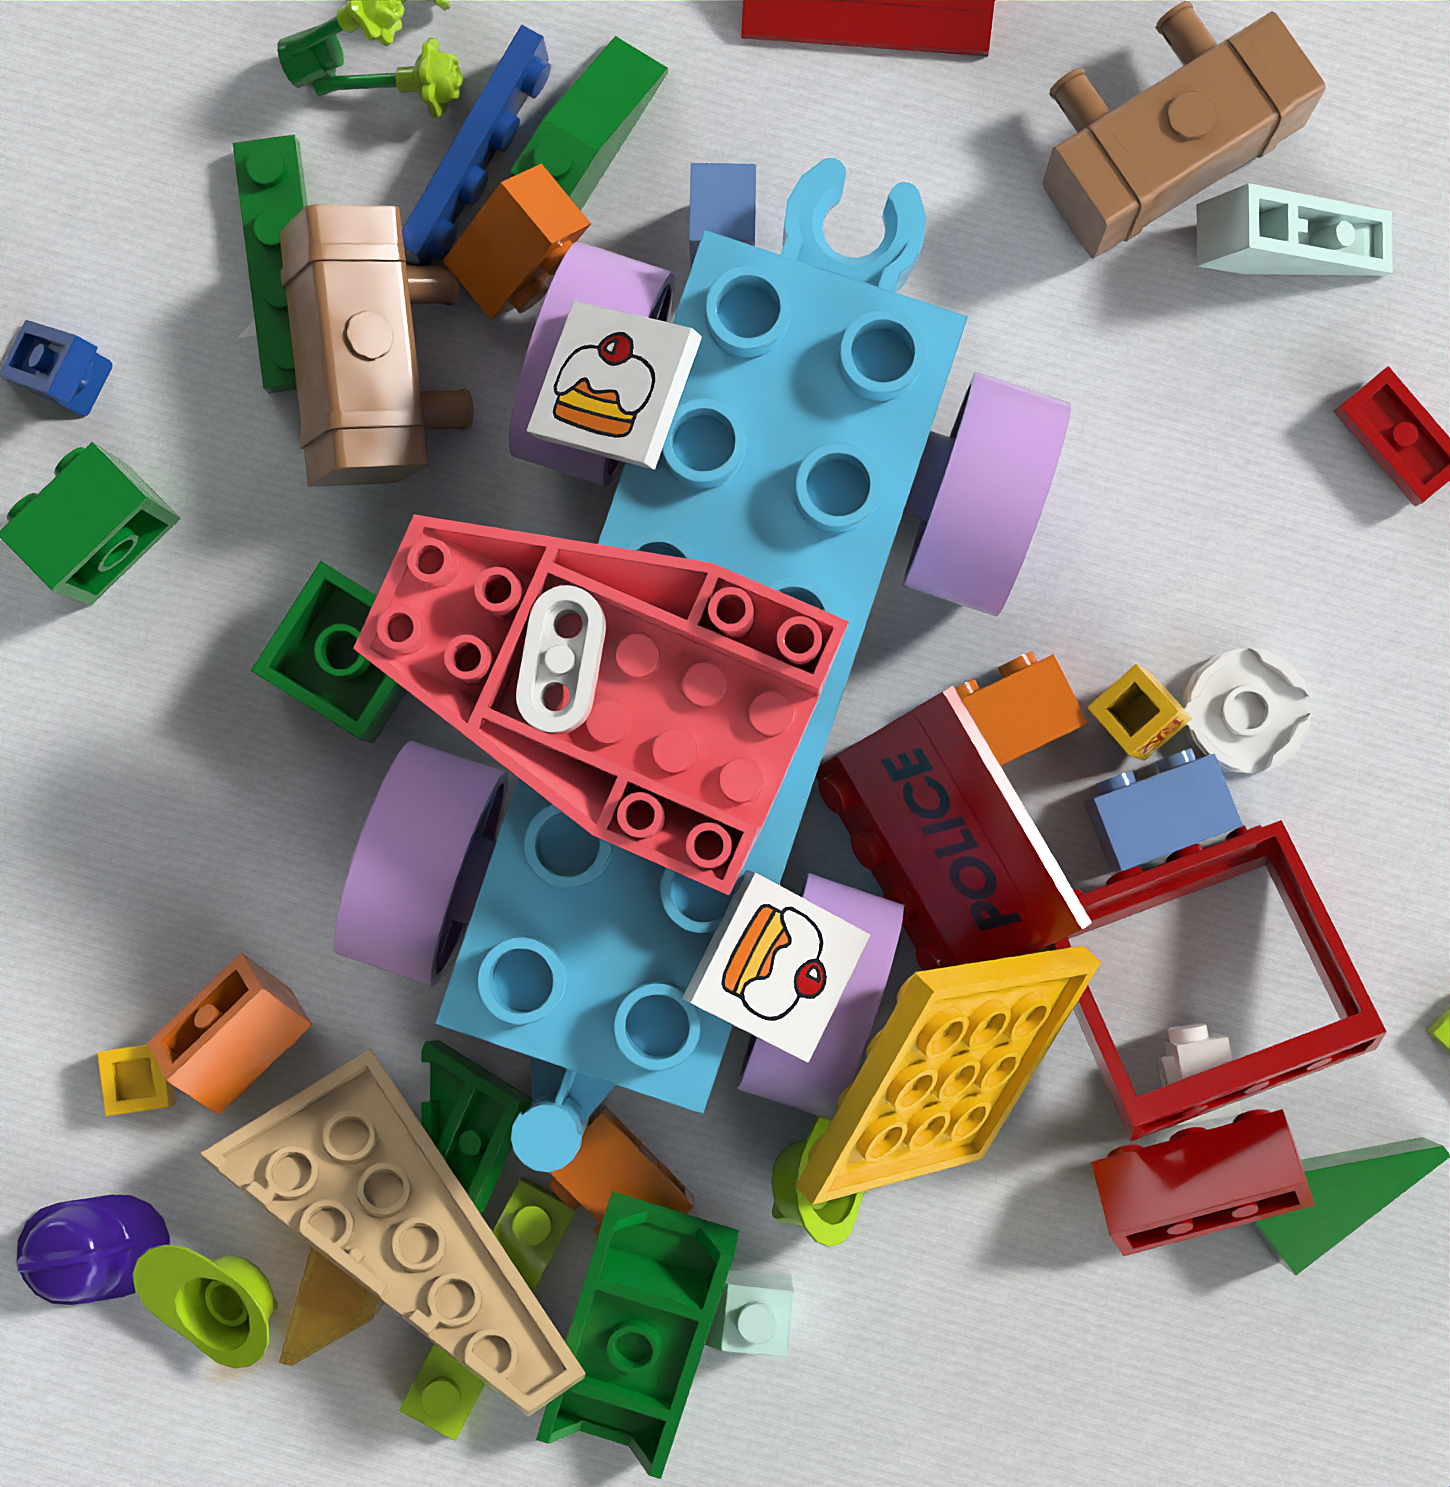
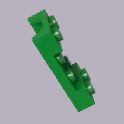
(641, 1327)

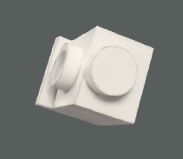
(1193, 1051)

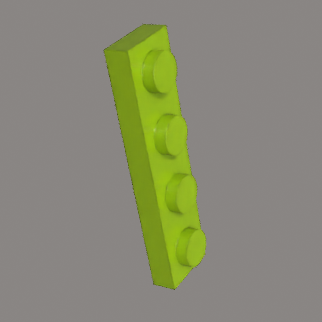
(529, 1235)

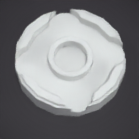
(1247, 710)

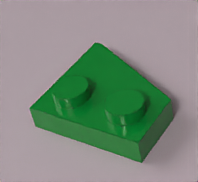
(469, 1118)

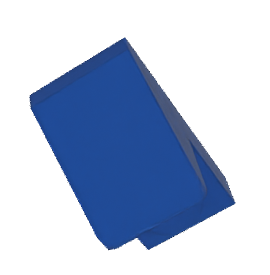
(57, 367)

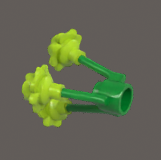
(316, 54)

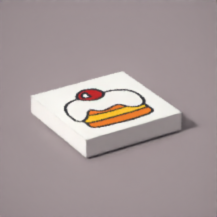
(614, 384)
(776, 966)

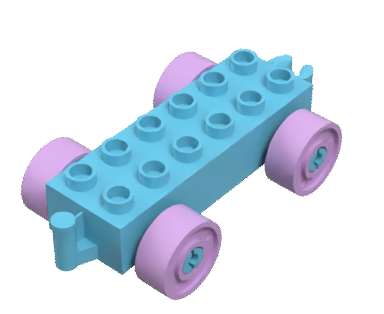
(789, 469)

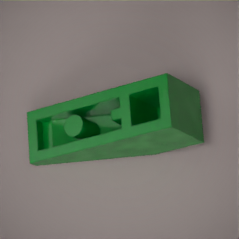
(593, 119)
(1346, 1194)

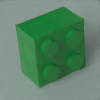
(87, 524)
(316, 660)

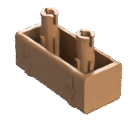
(1179, 133)
(358, 347)

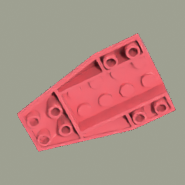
(692, 695)

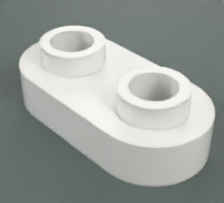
(562, 661)

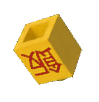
(1139, 712)

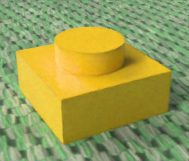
(133, 1081)

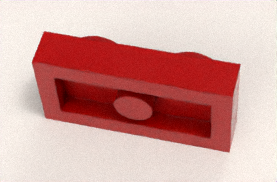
(1399, 435)

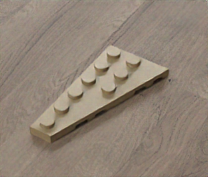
(380, 1203)

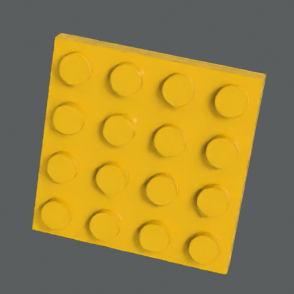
(945, 1070)

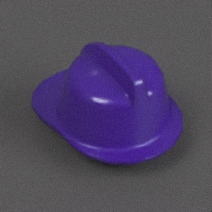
(88, 1247)

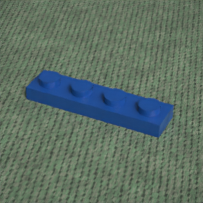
(487, 129)

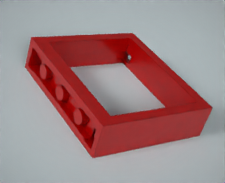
(1187, 872)

